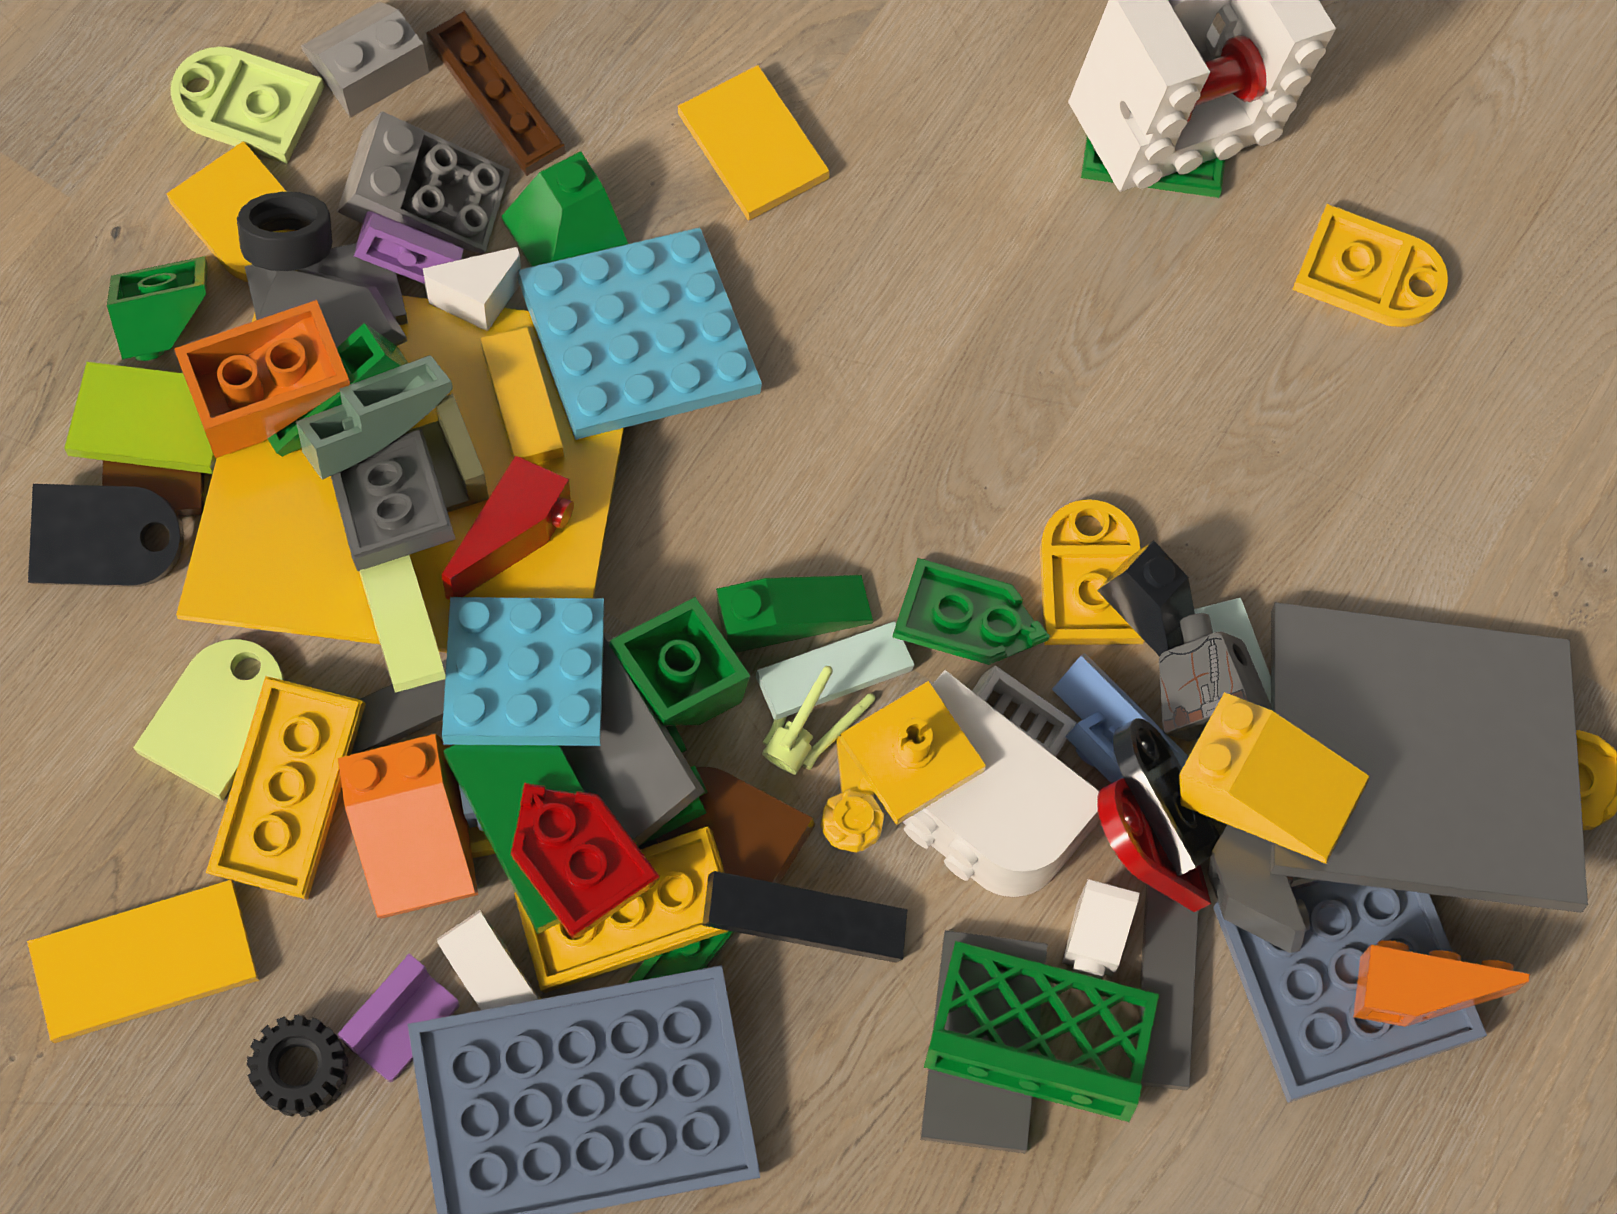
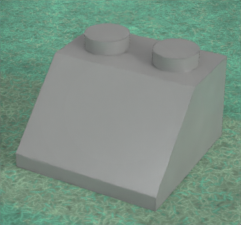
(368, 57)

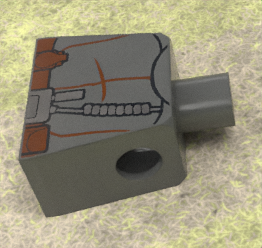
(1200, 673)

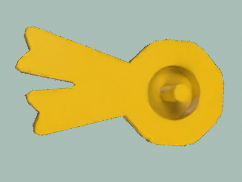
(852, 817)

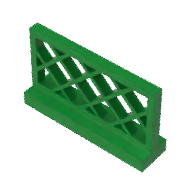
(1034, 1073)

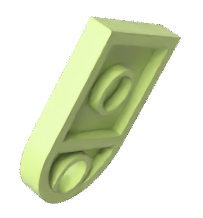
(246, 100)
(208, 716)

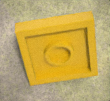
(912, 752)

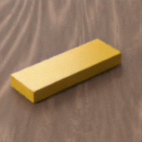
(522, 396)

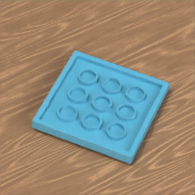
(638, 333)

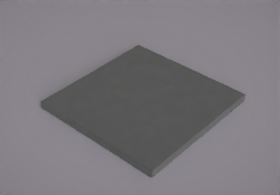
(1460, 748)

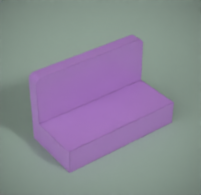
(402, 247)
(380, 1026)

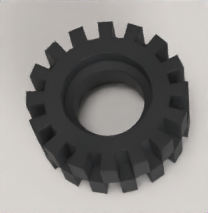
(270, 1049)

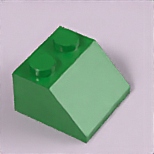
(682, 665)

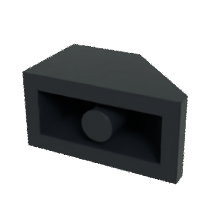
(1151, 596)

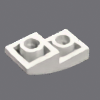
(485, 964)

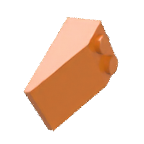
(261, 376)
(408, 825)

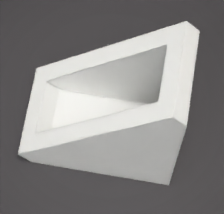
(474, 286)

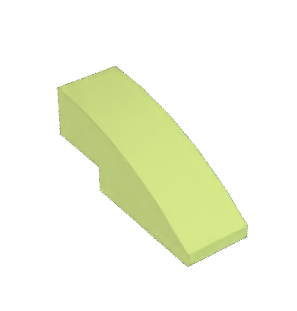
(402, 624)

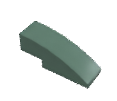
(372, 415)

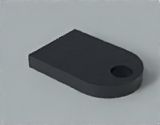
(99, 536)
(1155, 783)

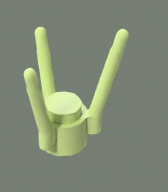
(790, 745)

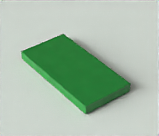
(493, 785)

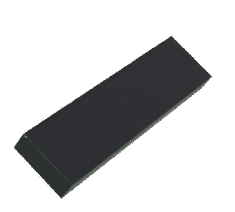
(804, 917)

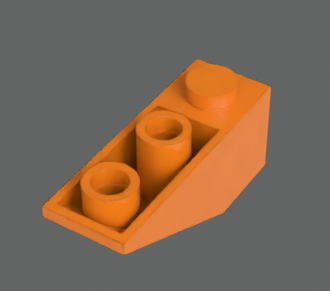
(1416, 987)

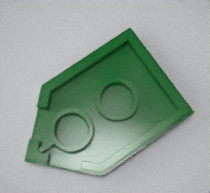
(965, 615)

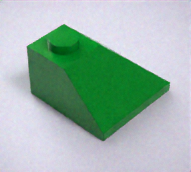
(563, 214)
(155, 305)

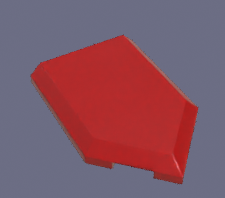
(578, 857)

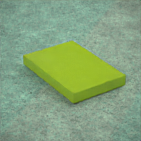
(138, 420)

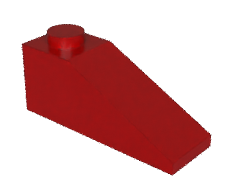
(510, 526)

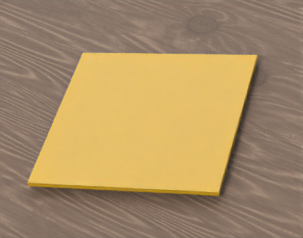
(276, 542)

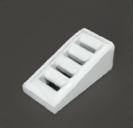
(1027, 701)

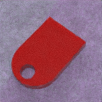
(1141, 851)

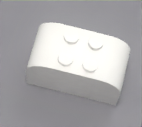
(1015, 818)

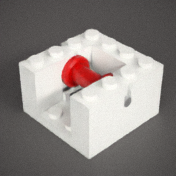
(1175, 93)

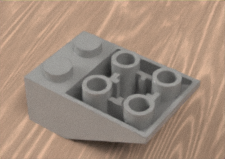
(424, 183)

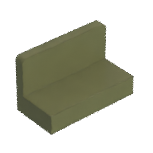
(454, 457)

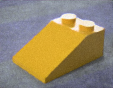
(1270, 779)

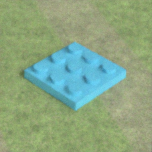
(524, 671)

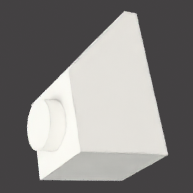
(1100, 929)

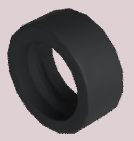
(290, 249)

